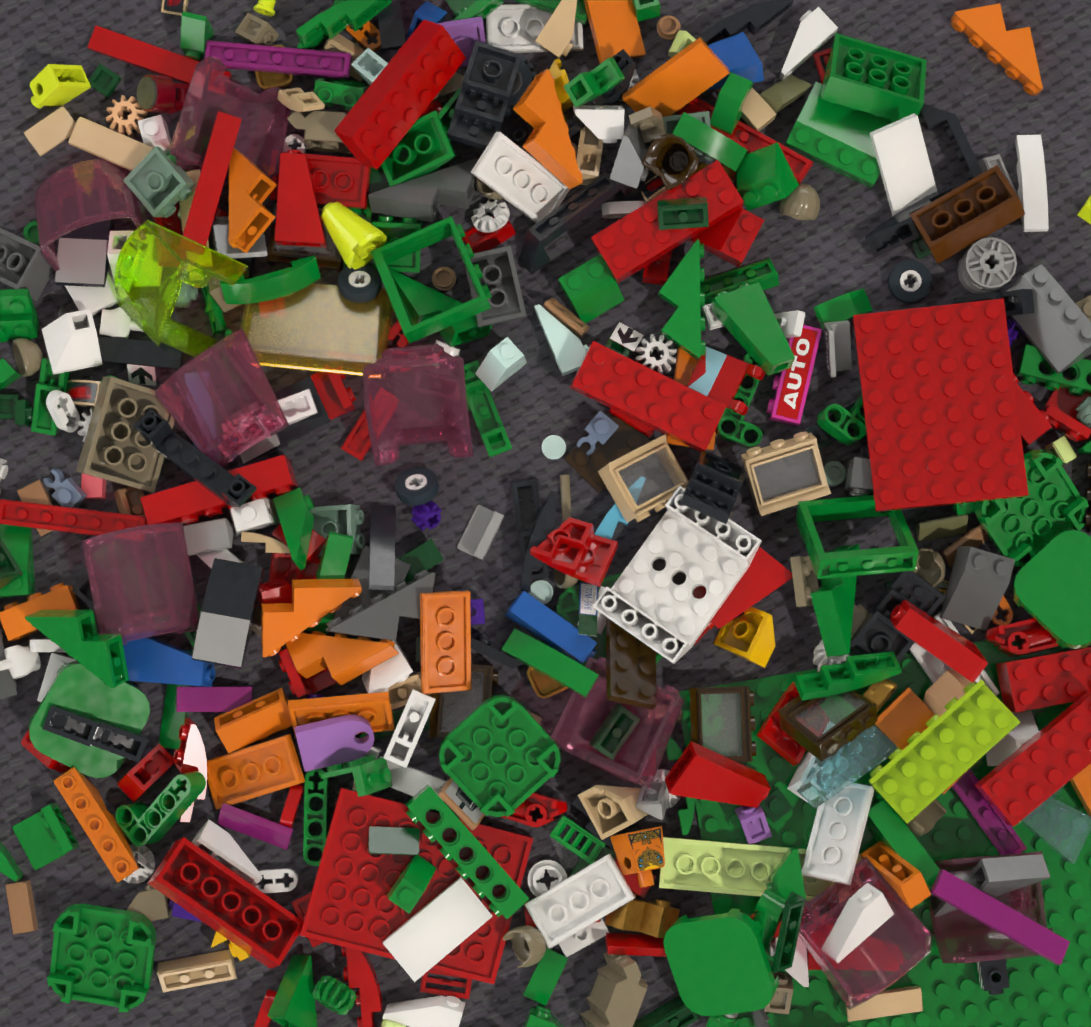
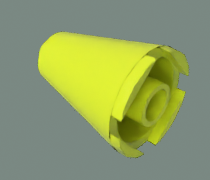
(351, 234)

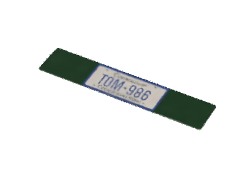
(587, 613)

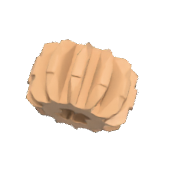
(119, 112)

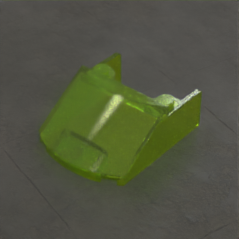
(151, 276)

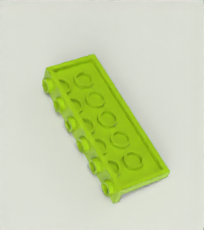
(943, 750)

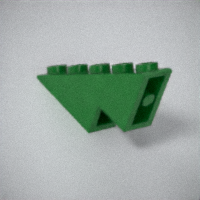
(684, 294)
(426, 302)
(835, 608)
(78, 636)
(294, 999)

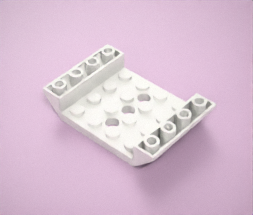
(667, 613)

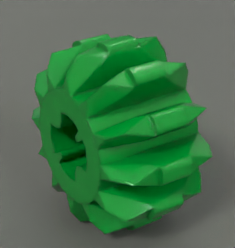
(334, 995)

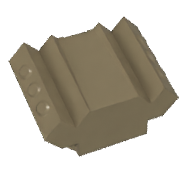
(319, 129)
(615, 994)

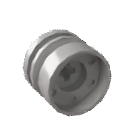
(977, 275)

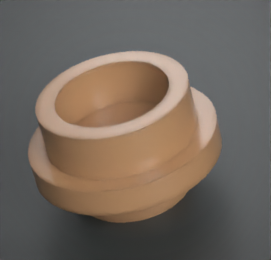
(668, 27)
(443, 278)

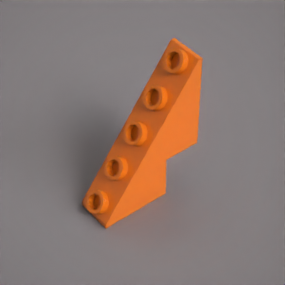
(1010, 48)
(550, 138)
(247, 192)
(309, 604)
(342, 656)
(97, 822)

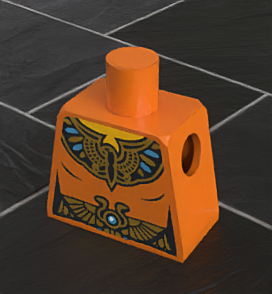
(640, 853)

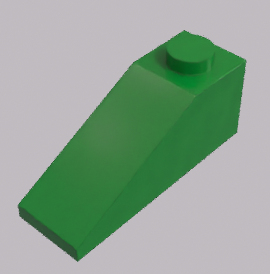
(297, 523)

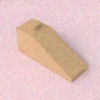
(558, 31)

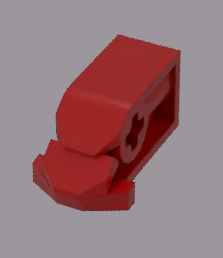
(1029, 633)
(548, 807)

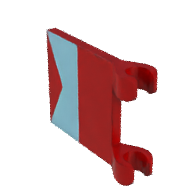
(720, 378)

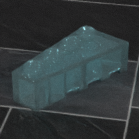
(846, 766)
(1059, 828)

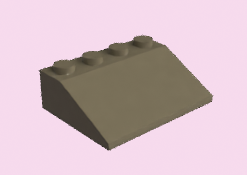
(112, 444)

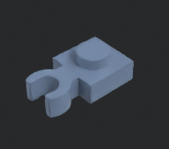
(599, 430)
(67, 491)

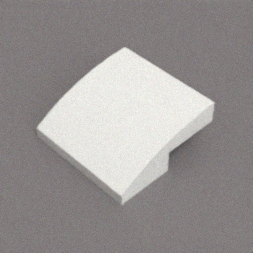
(94, 297)

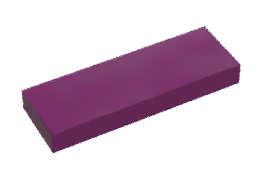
(211, 698)
(255, 826)

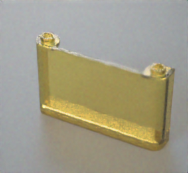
(319, 330)

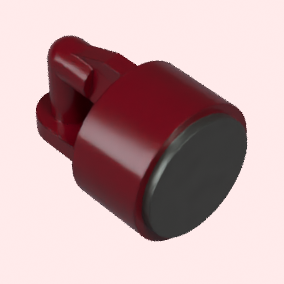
(159, 94)

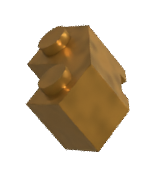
(644, 917)

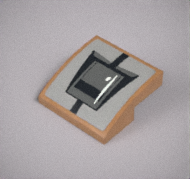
(460, 803)

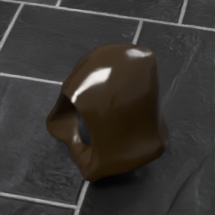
(671, 160)

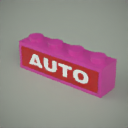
(794, 382)

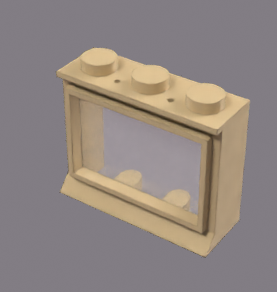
(785, 473)
(643, 479)

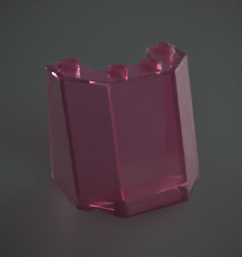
(261, 127)
(416, 399)
(645, 746)

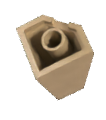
(611, 808)

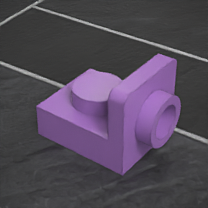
(753, 823)

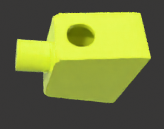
(58, 85)

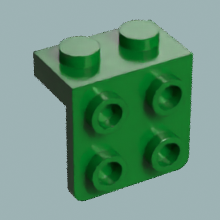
(368, 773)

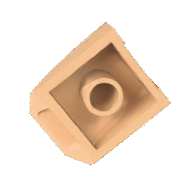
(944, 690)

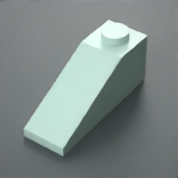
(563, 343)

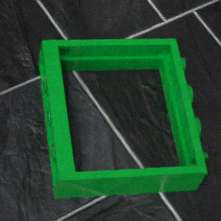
(413, 243)
(855, 561)

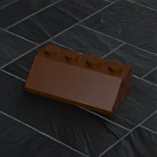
(967, 214)

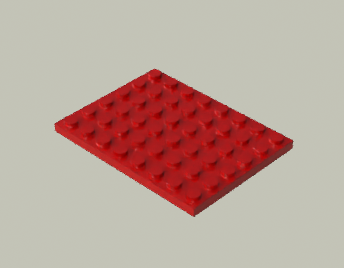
(940, 405)
(352, 885)

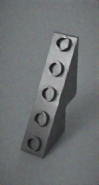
(424, 195)
(382, 616)
(997, 877)

